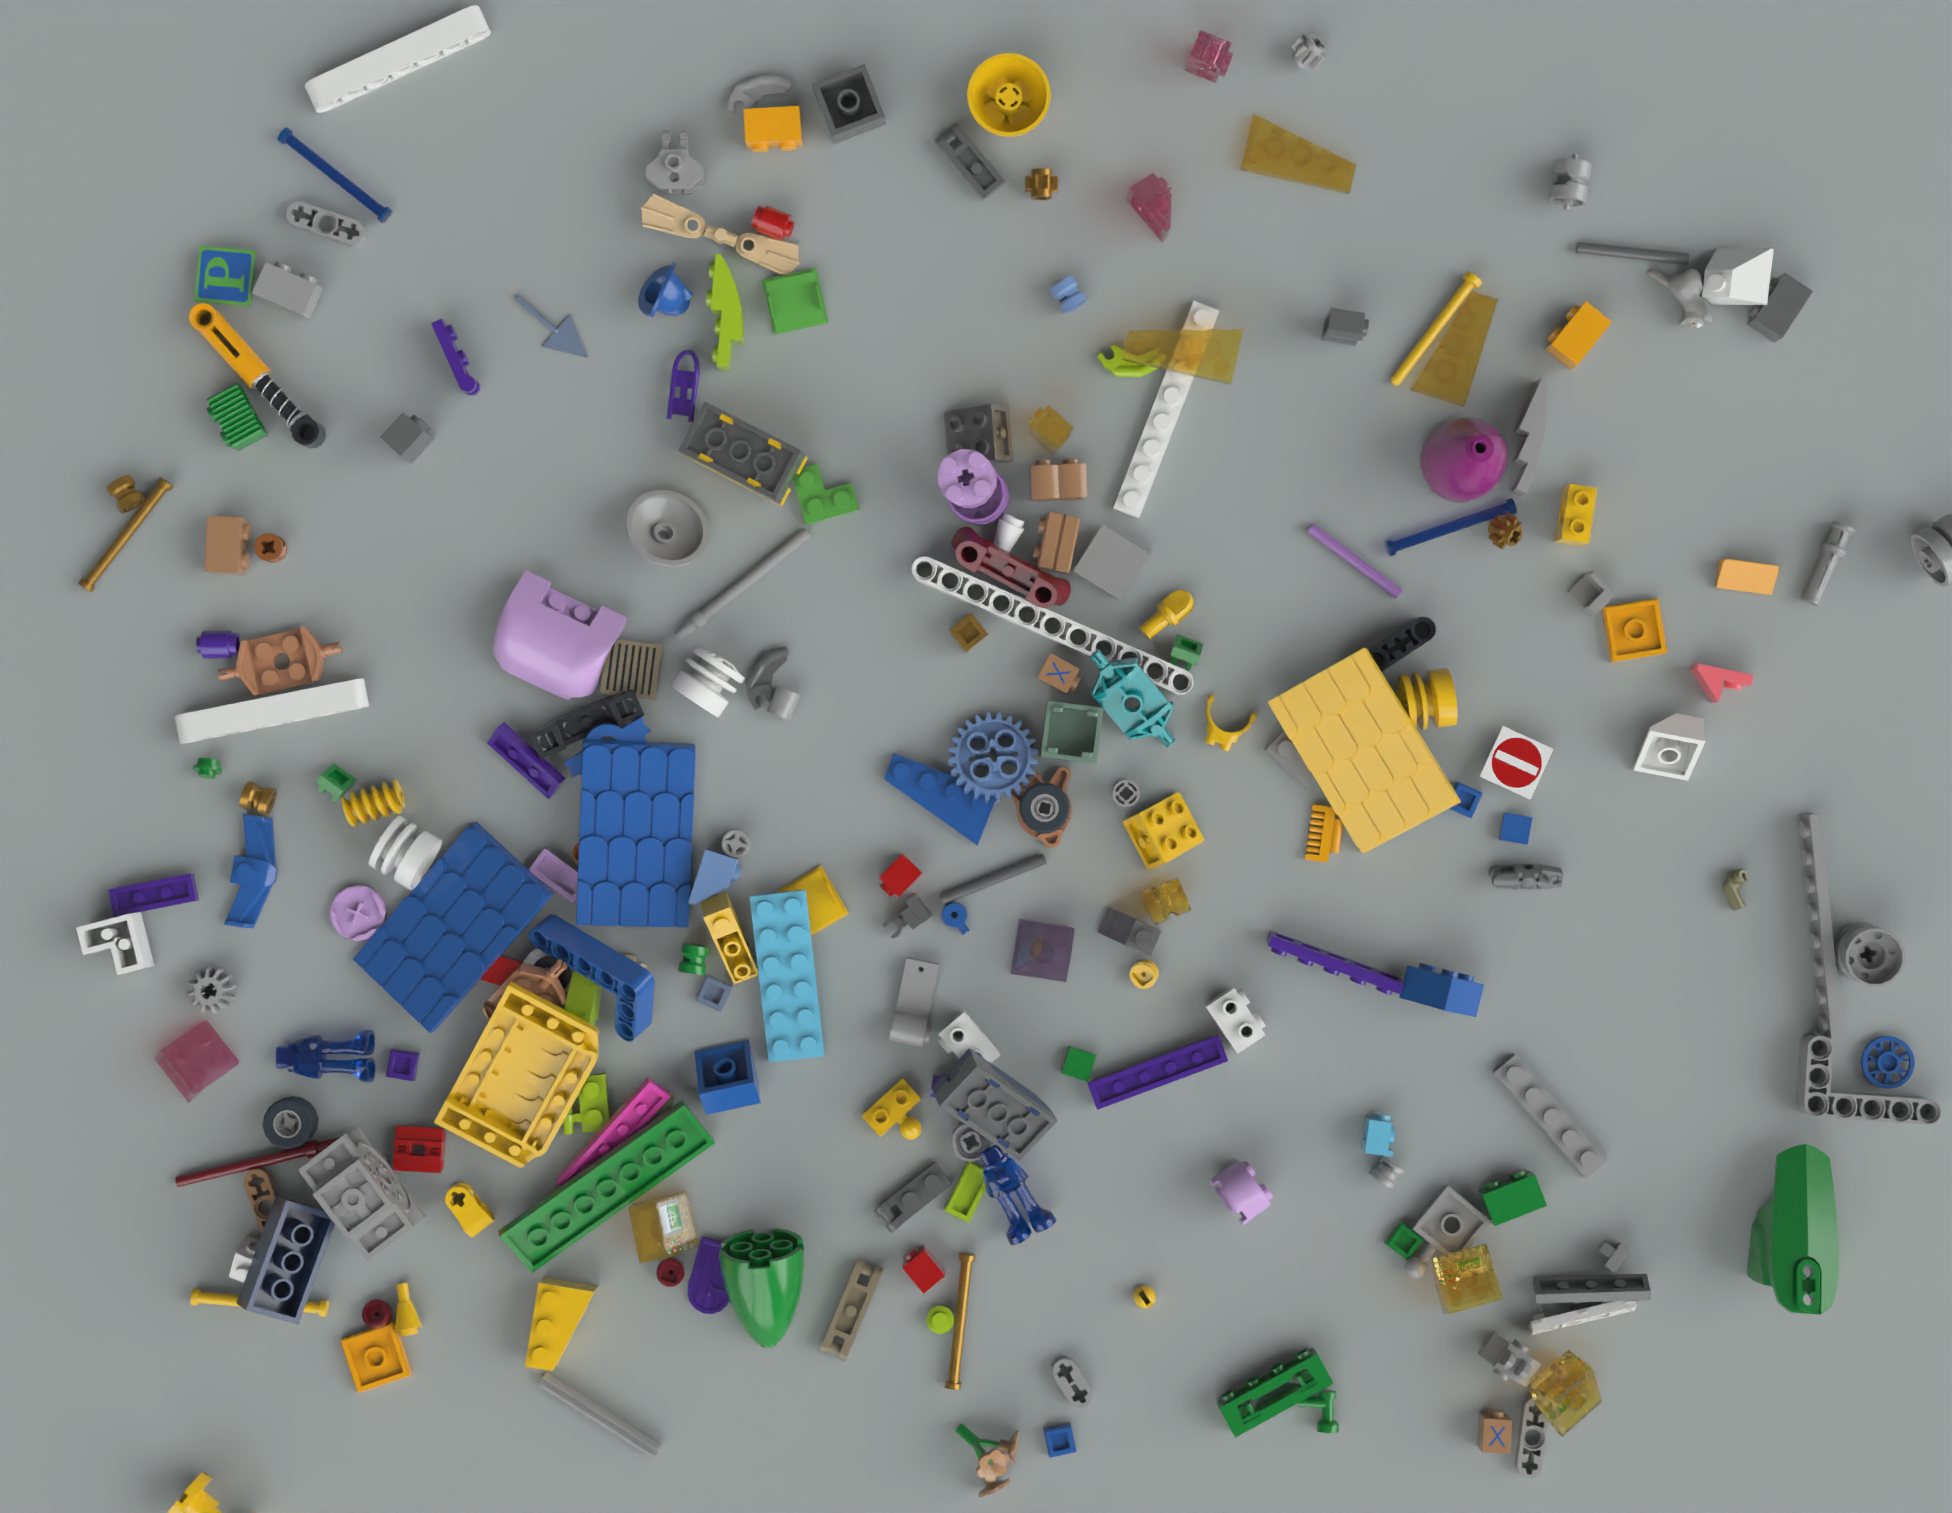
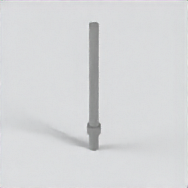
(700, 618)

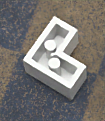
(124, 937)

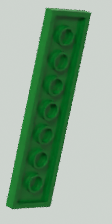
(606, 1186)

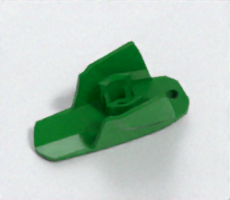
(1798, 1231)

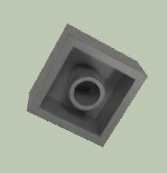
(849, 104)

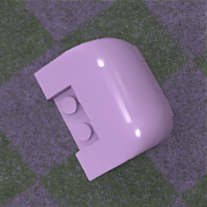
(554, 638)

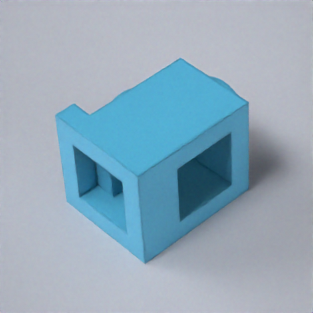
(1378, 1135)

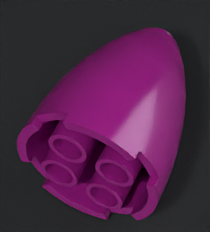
(1463, 459)

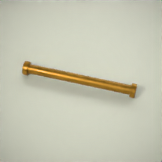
(126, 533)
(960, 1320)

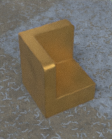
(968, 632)

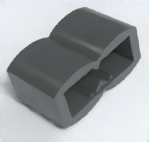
(1344, 326)

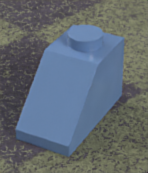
(714, 875)

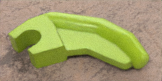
(1123, 368)

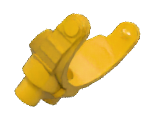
(1219, 736)

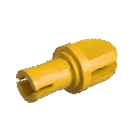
(1169, 612)

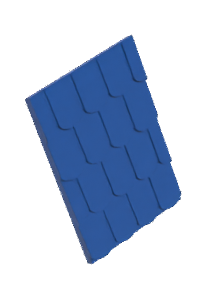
(635, 833)
(453, 926)

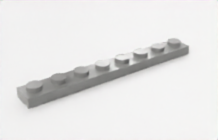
(1822, 936)

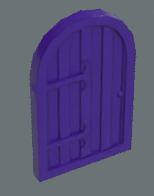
(706, 1282)

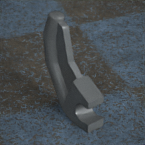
(762, 673)

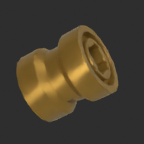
(125, 494)
(258, 798)

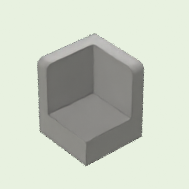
(1591, 593)

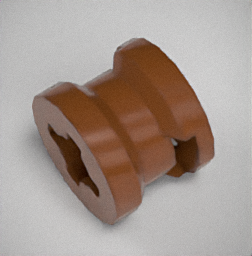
(276, 550)

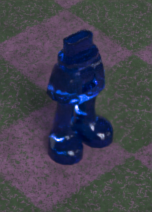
(308, 1056)
(1001, 1178)

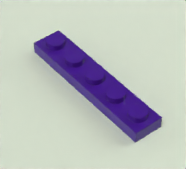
(1334, 963)
(1157, 1071)

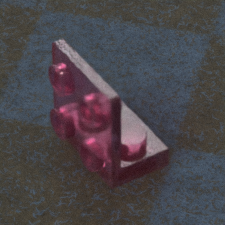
(196, 1060)

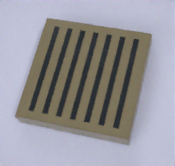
(632, 667)

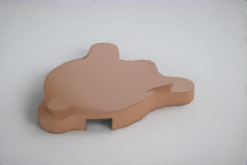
(1060, 779)

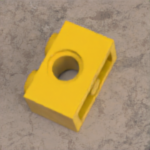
(1575, 515)

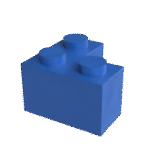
(1443, 990)

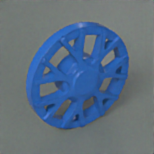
(1887, 1062)

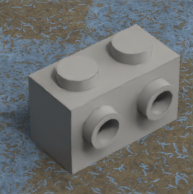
(288, 290)

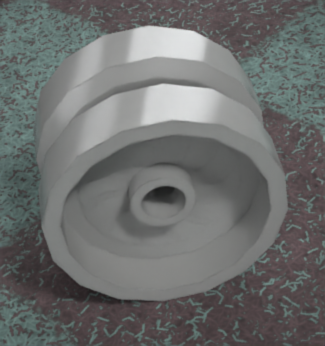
(1934, 550)

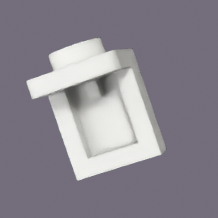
(243, 1259)

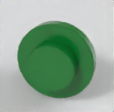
(207, 768)

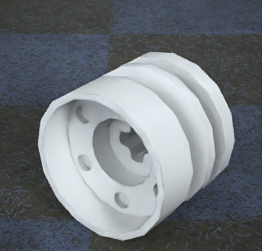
(707, 681)
(399, 849)

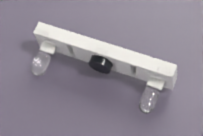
(1579, 1314)

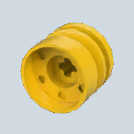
(1431, 699)

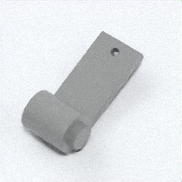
(914, 1003)

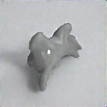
(1688, 290)

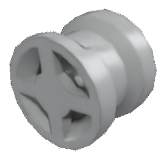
(733, 846)
(1386, 1175)

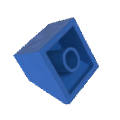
(727, 1077)

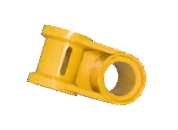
(471, 1212)

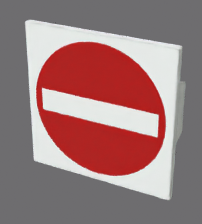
(1516, 762)

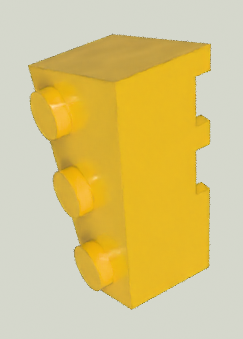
(555, 1319)

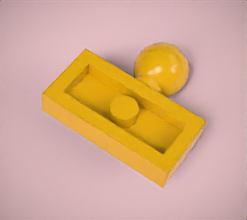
(893, 1109)

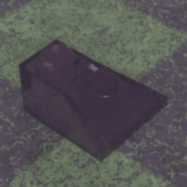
(1042, 950)

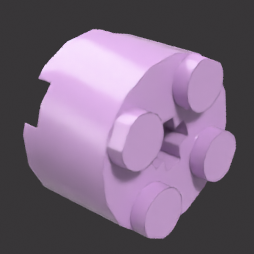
(980, 487)
(1241, 1191)

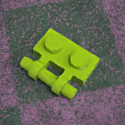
(593, 1106)

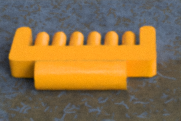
(1330, 834)

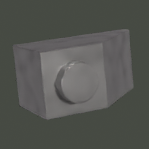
(1129, 931)

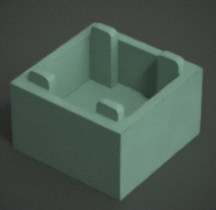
(1071, 732)

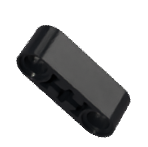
(1408, 647)

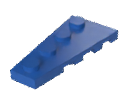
(941, 796)

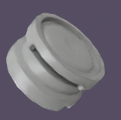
(968, 1143)

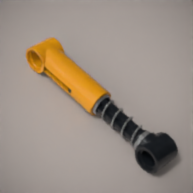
(254, 372)

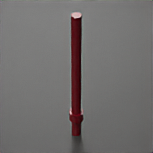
(309, 1149)

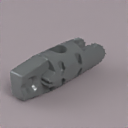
(1526, 876)

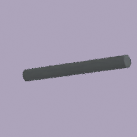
(1632, 253)
(993, 879)

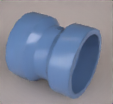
(1068, 294)

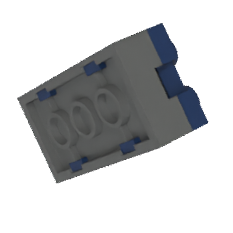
(994, 1105)

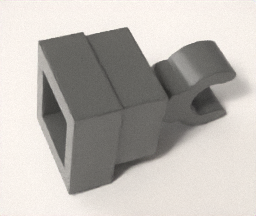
(913, 915)

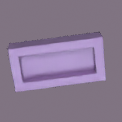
(556, 874)

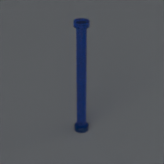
(382, 212)
(1450, 527)

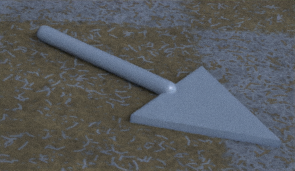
(564, 337)

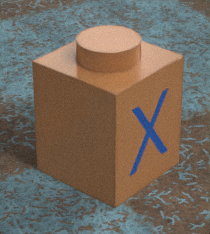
(1059, 674)
(1494, 1432)

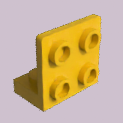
(1163, 831)

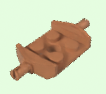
(258, 657)

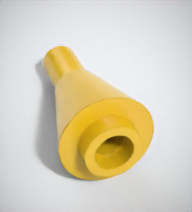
(406, 1317)

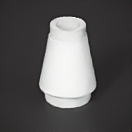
(1008, 531)

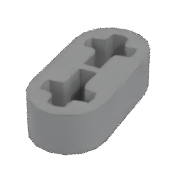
(1066, 1385)

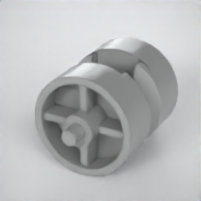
(1571, 180)

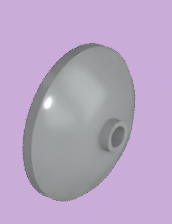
(674, 518)

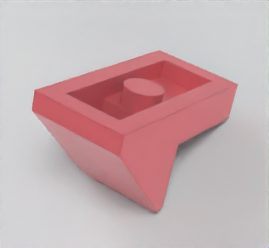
(1712, 680)

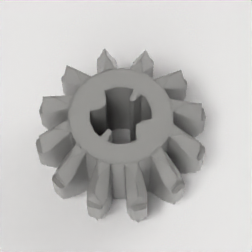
(201, 992)

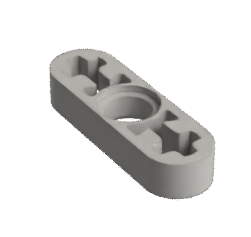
(305, 224)
(1522, 1456)

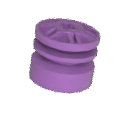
(988, 512)

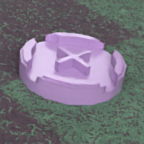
(358, 912)

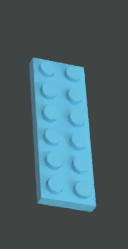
(787, 975)

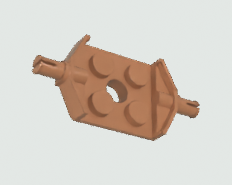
(534, 979)

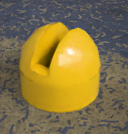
(1150, 1294)

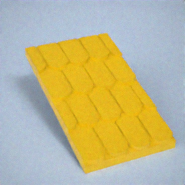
(1364, 751)

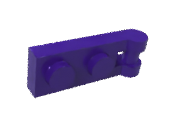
(456, 358)

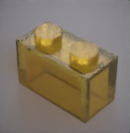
(1049, 429)

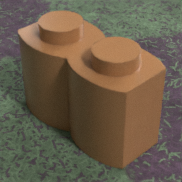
(1058, 482)

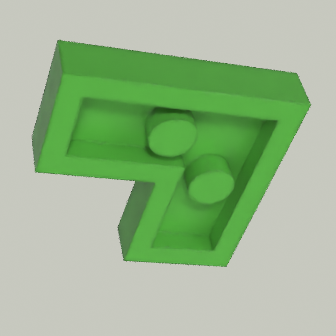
(819, 503)

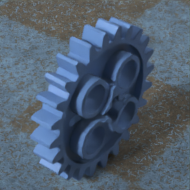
(996, 781)

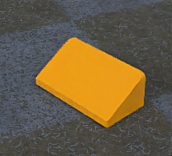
(1746, 576)

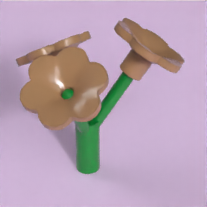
(992, 1462)

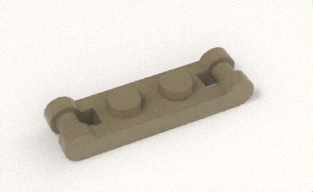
(851, 1309)

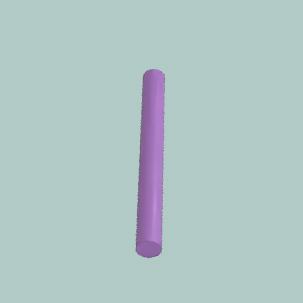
(1354, 561)

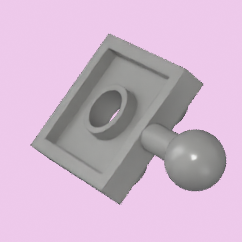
(1431, 1228)

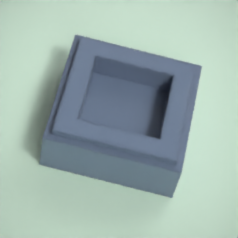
(714, 993)

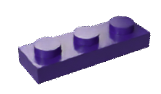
(526, 760)
(153, 895)

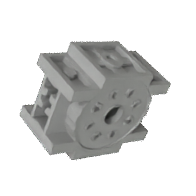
(362, 1193)

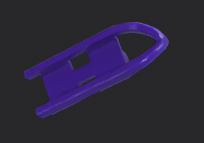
(684, 380)

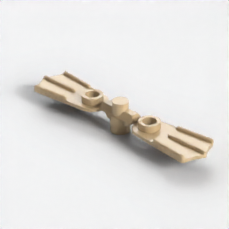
(673, 219)

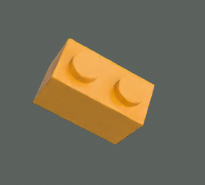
(773, 128)
(1578, 335)

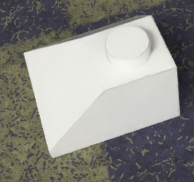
(1738, 276)
(1672, 747)

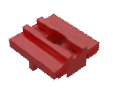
(409, 1161)

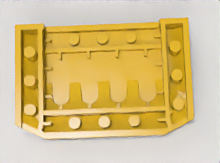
(521, 1077)

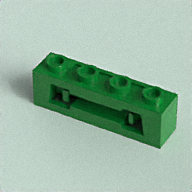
(1278, 1375)

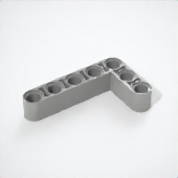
(1853, 1100)

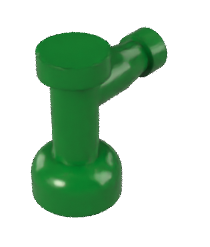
(1324, 1401)

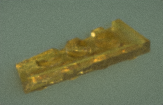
(1288, 157)
(1195, 353)
(1456, 358)

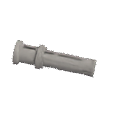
(1830, 548)

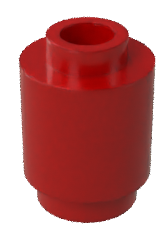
(773, 222)

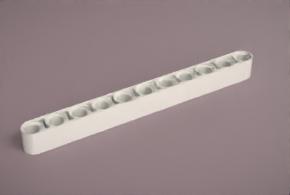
(1036, 626)

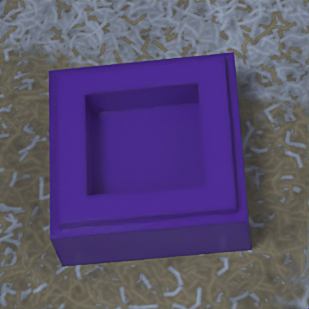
(402, 1064)

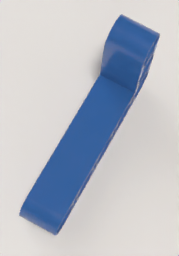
(605, 967)

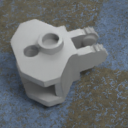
(673, 165)
(1510, 1359)

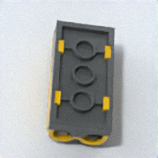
(742, 453)

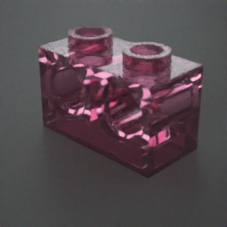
(1209, 57)

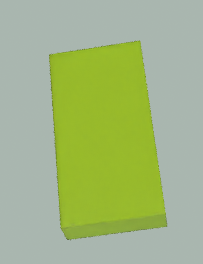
(967, 1192)

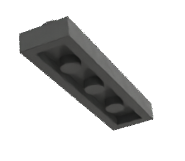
(1591, 1288)

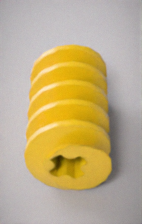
(373, 804)

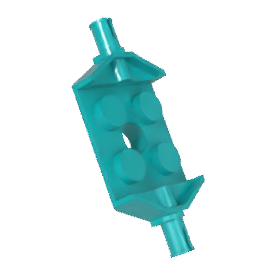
(1126, 679)

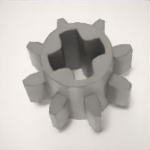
(1308, 51)

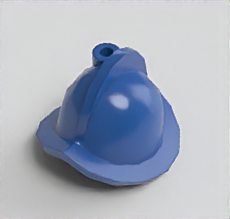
(664, 293)

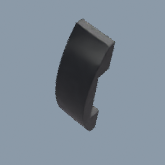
(576, 724)

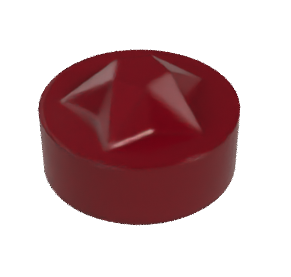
(670, 1272)
(377, 1314)

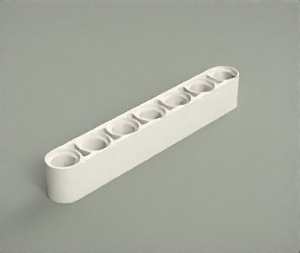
(397, 59)
(271, 711)

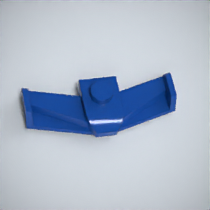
(254, 872)

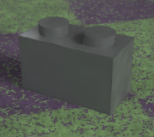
(1784, 303)
(408, 436)

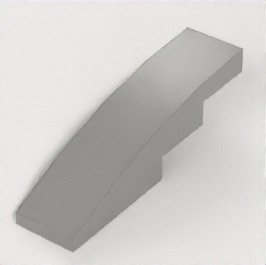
(1532, 427)

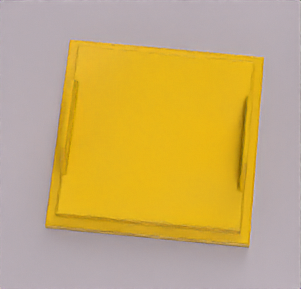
(822, 899)

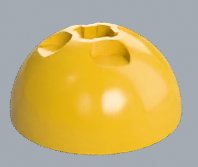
(1011, 80)

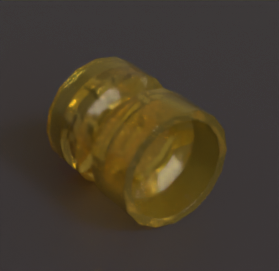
(1165, 901)

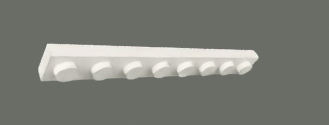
(1160, 425)

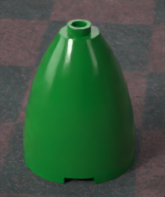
(763, 1281)

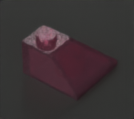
(1153, 204)

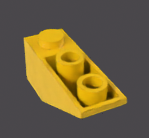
(729, 937)

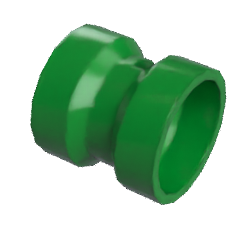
(693, 959)

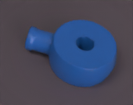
(959, 921)

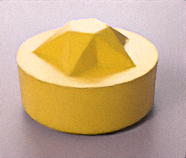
(1143, 973)

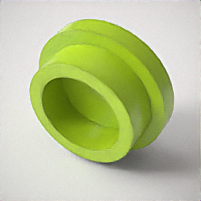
(940, 1319)

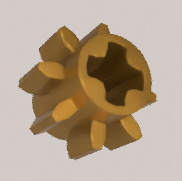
(1041, 184)
(1505, 530)

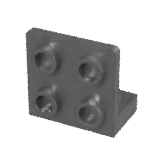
(980, 429)

